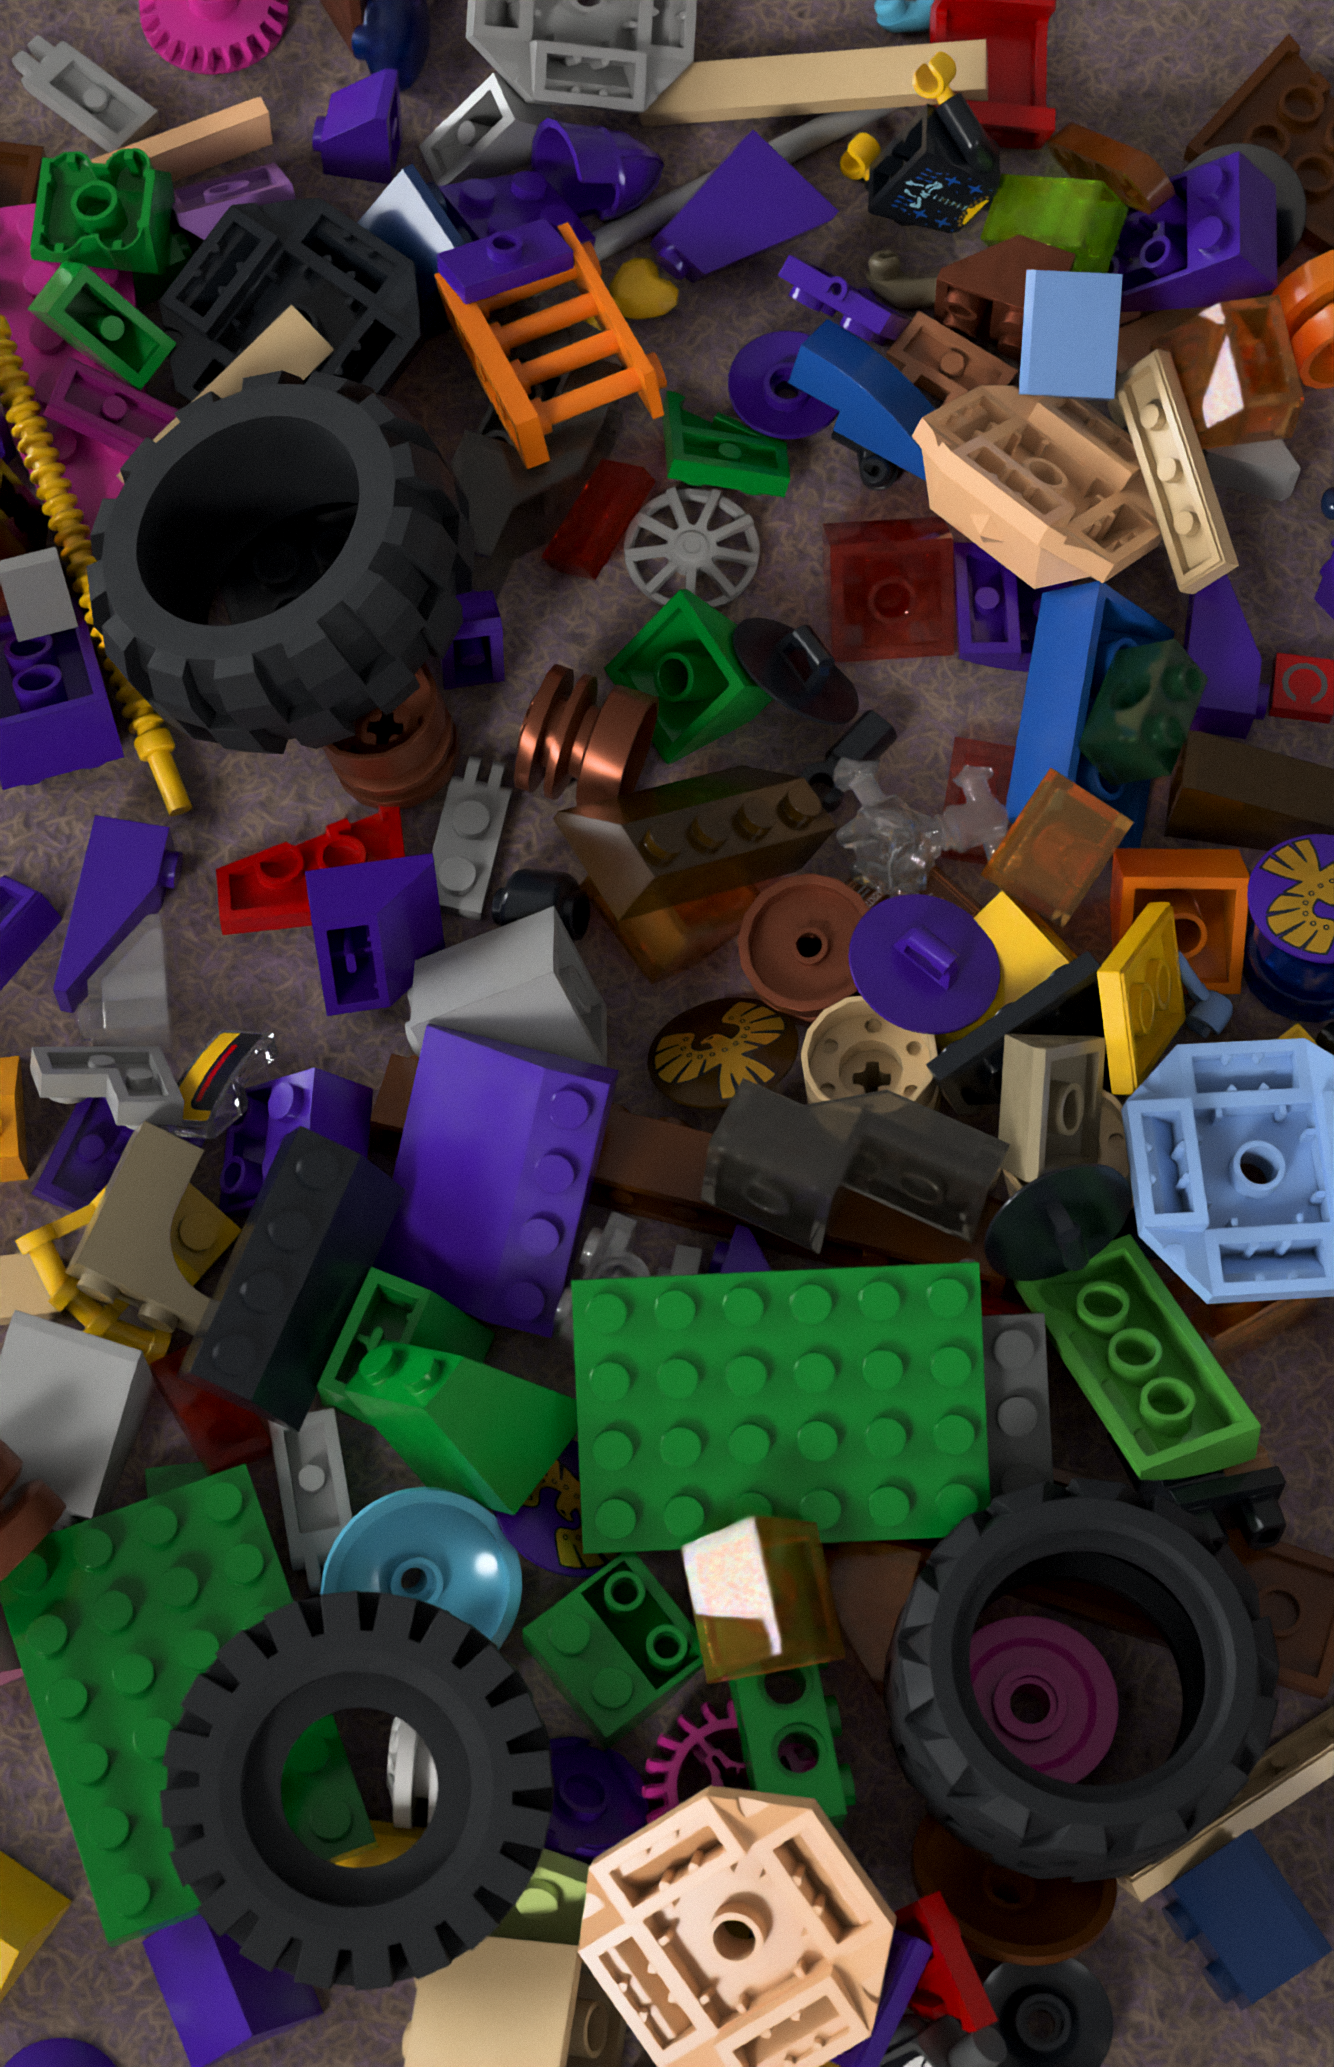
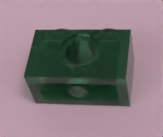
(1143, 712)

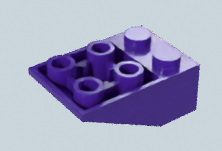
(1202, 244)

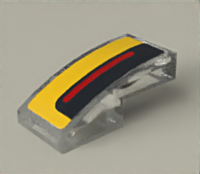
(216, 1081)

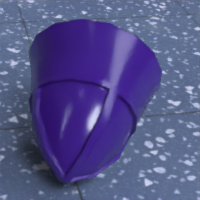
(595, 167)

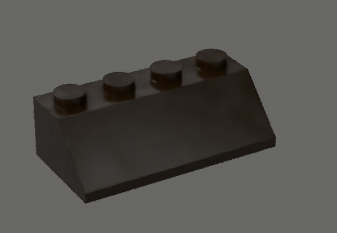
(695, 837)

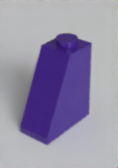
(740, 212)

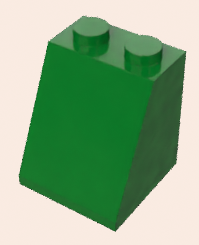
(463, 1421)

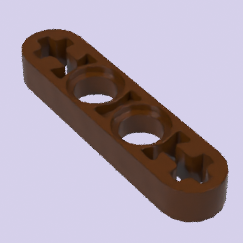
(1124, 169)

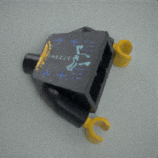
(936, 167)

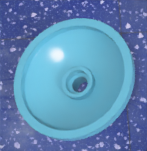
(453, 1542)

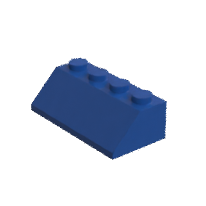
(1070, 657)

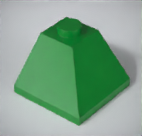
(693, 669)

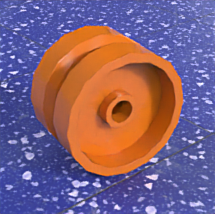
(1309, 317)

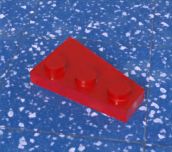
(271, 886)

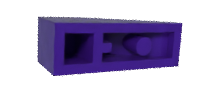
(1227, 654)
(119, 884)

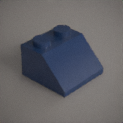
(1243, 1922)

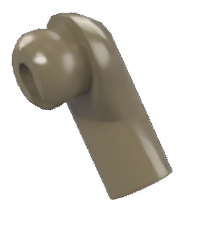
(896, 286)

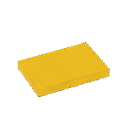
(1141, 997)

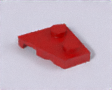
(949, 1978)

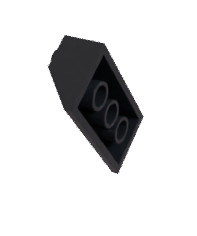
(292, 1278)

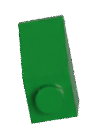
(101, 324)

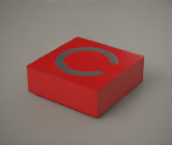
(1302, 688)

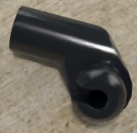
(874, 470)

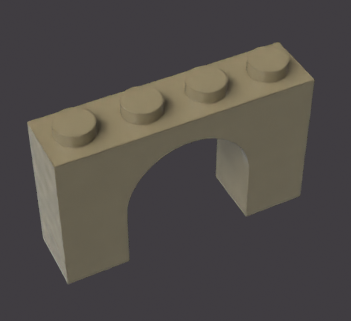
(129, 1240)

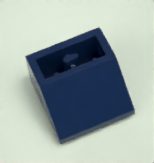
(415, 223)

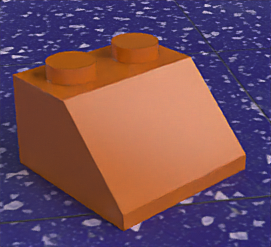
(1207, 903)

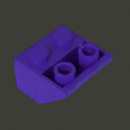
(372, 928)
(276, 1107)

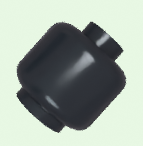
(536, 890)

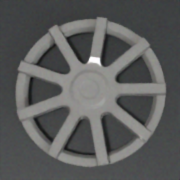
(692, 547)

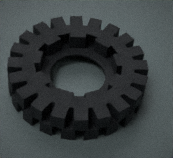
(229, 1815)

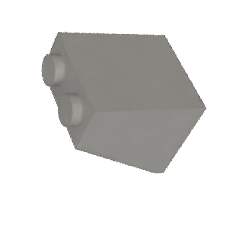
(513, 987)
(71, 1410)

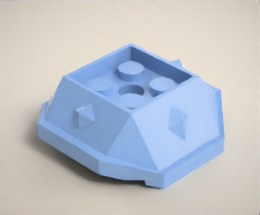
(1185, 1147)

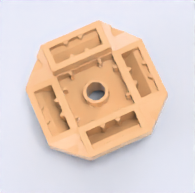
(1038, 484)
(726, 2001)

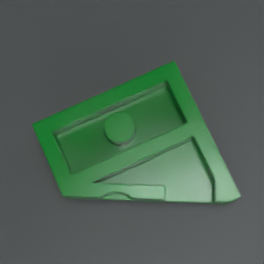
(722, 452)

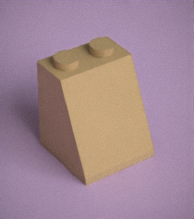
(514, 2009)

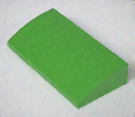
(1144, 1366)

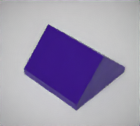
(220, 1996)

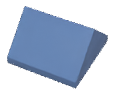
(1070, 334)

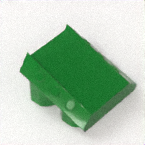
(103, 212)

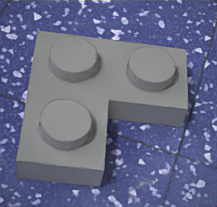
(129, 1077)

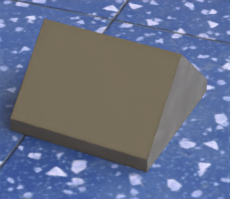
(1050, 1102)

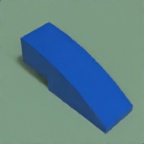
(873, 397)

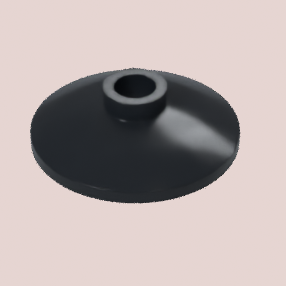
(1071, 1999)

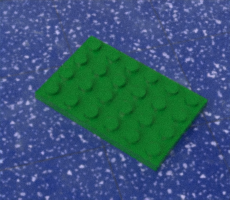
(780, 1399)
(109, 1642)

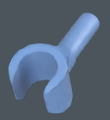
(1211, 1008)

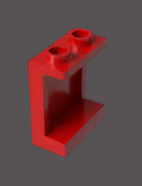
(1016, 64)

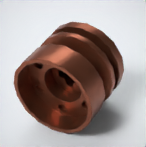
(572, 737)
(399, 755)

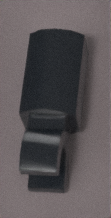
(863, 742)

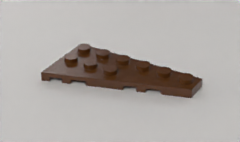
(1292, 115)

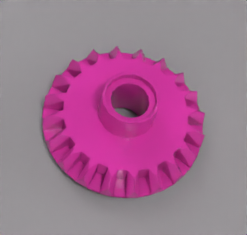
(213, 33)
(1064, 1675)

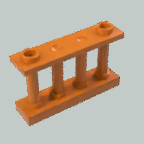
(511, 381)

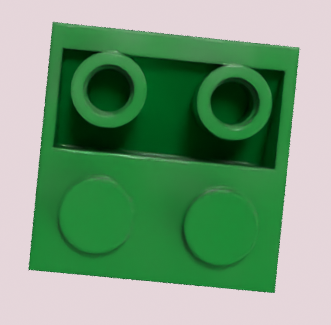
(403, 1314)
(616, 1648)

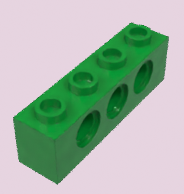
(810, 1721)

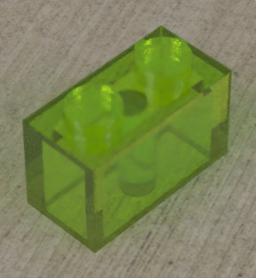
(1060, 212)

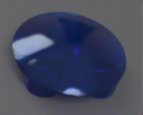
(394, 37)

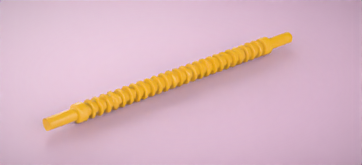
(153, 742)

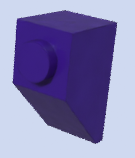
(362, 129)
(477, 649)

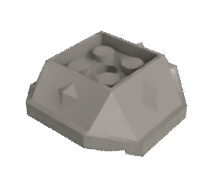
(587, 55)

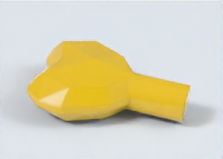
(640, 291)

